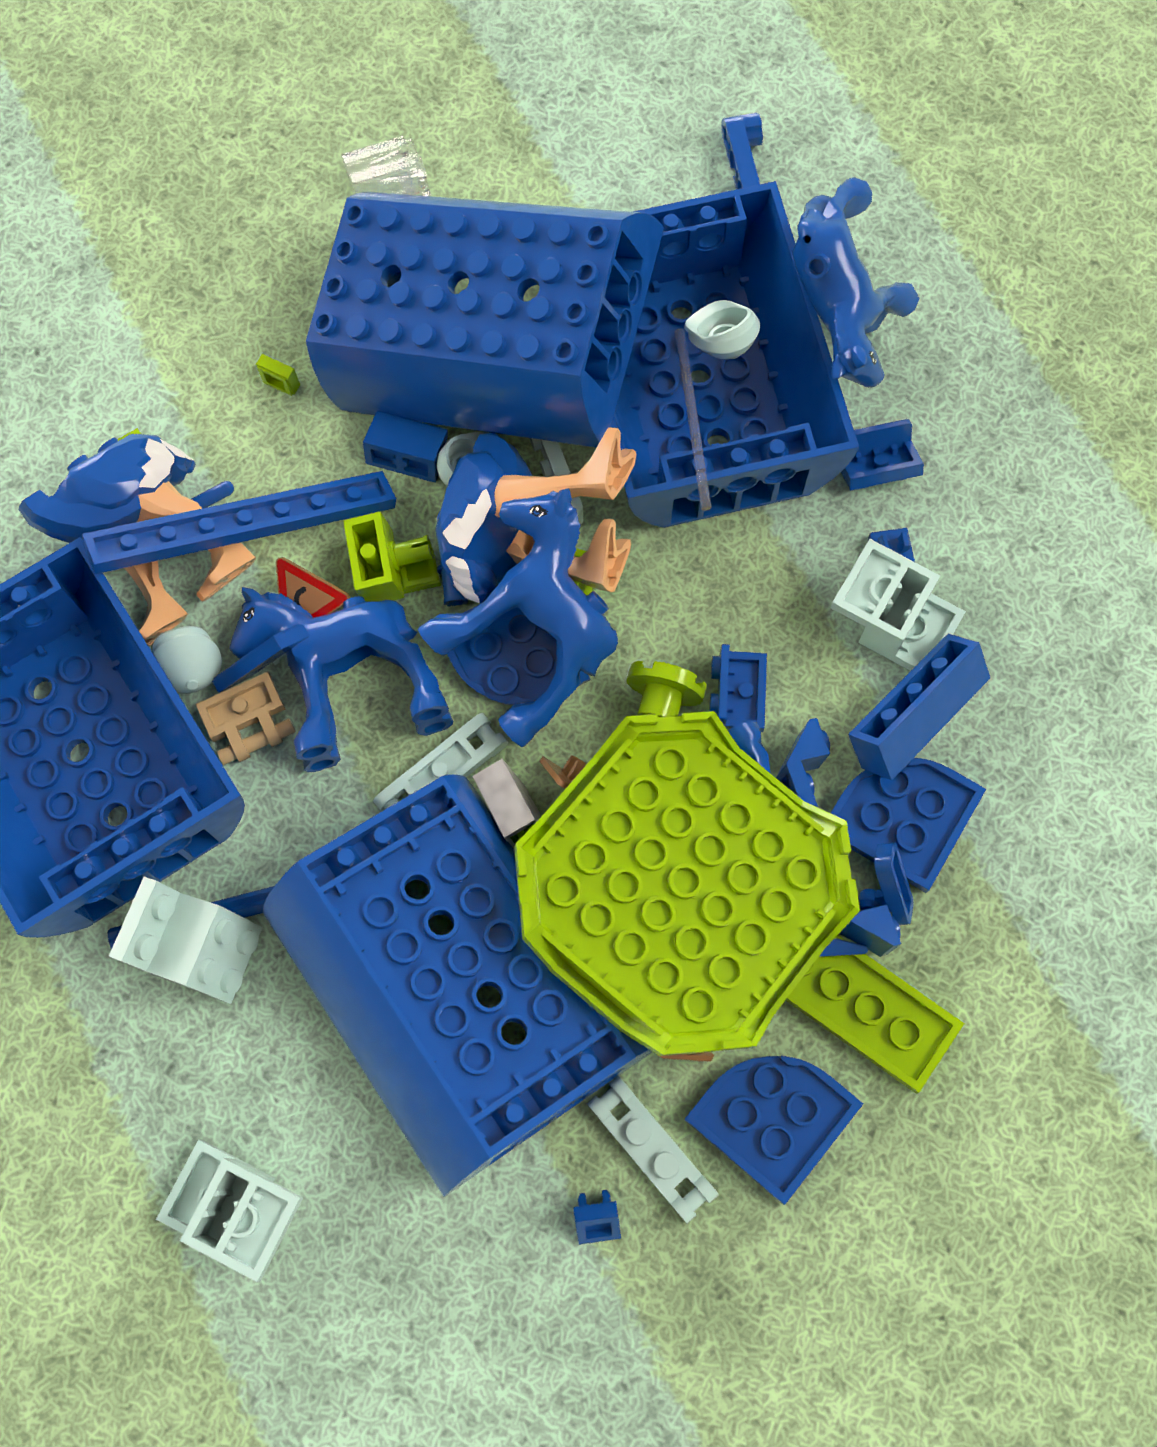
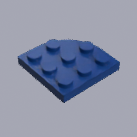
(509, 660)
(917, 810)
(774, 1119)

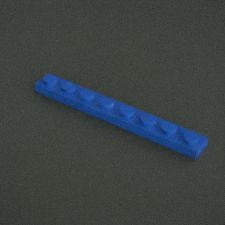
(237, 522)

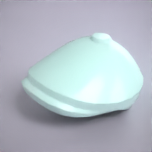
(723, 329)
(188, 658)

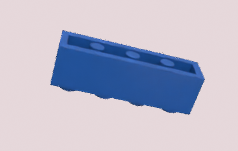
(919, 706)

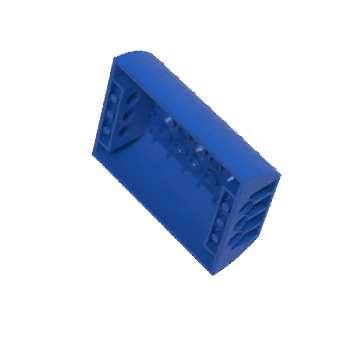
(482, 359)
(771, 403)
(145, 753)

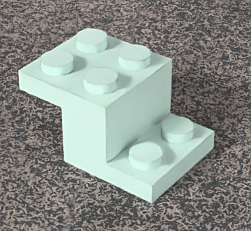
(896, 605)
(186, 940)
(229, 1210)

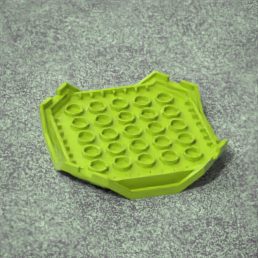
(682, 886)

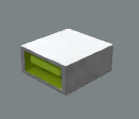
(507, 800)

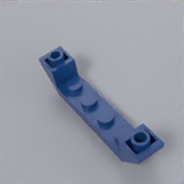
(869, 927)

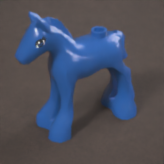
(842, 285)
(548, 599)
(333, 647)

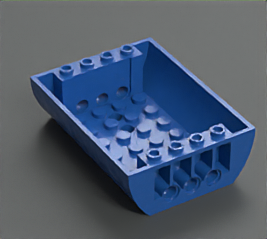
(411, 994)

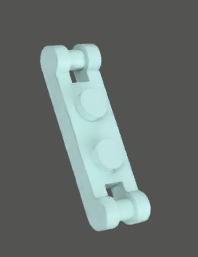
(450, 757)
(652, 1149)

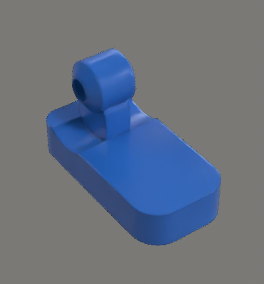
(893, 884)

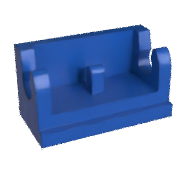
(404, 446)

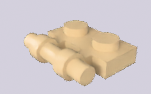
(240, 708)

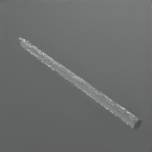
(693, 420)

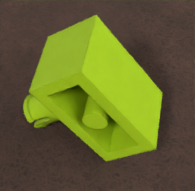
(377, 557)

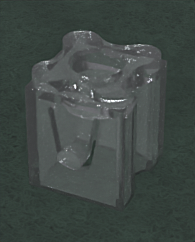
(387, 168)

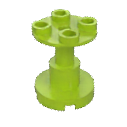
(664, 688)

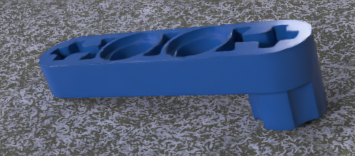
(738, 136)

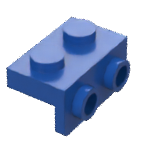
(883, 456)
(740, 687)

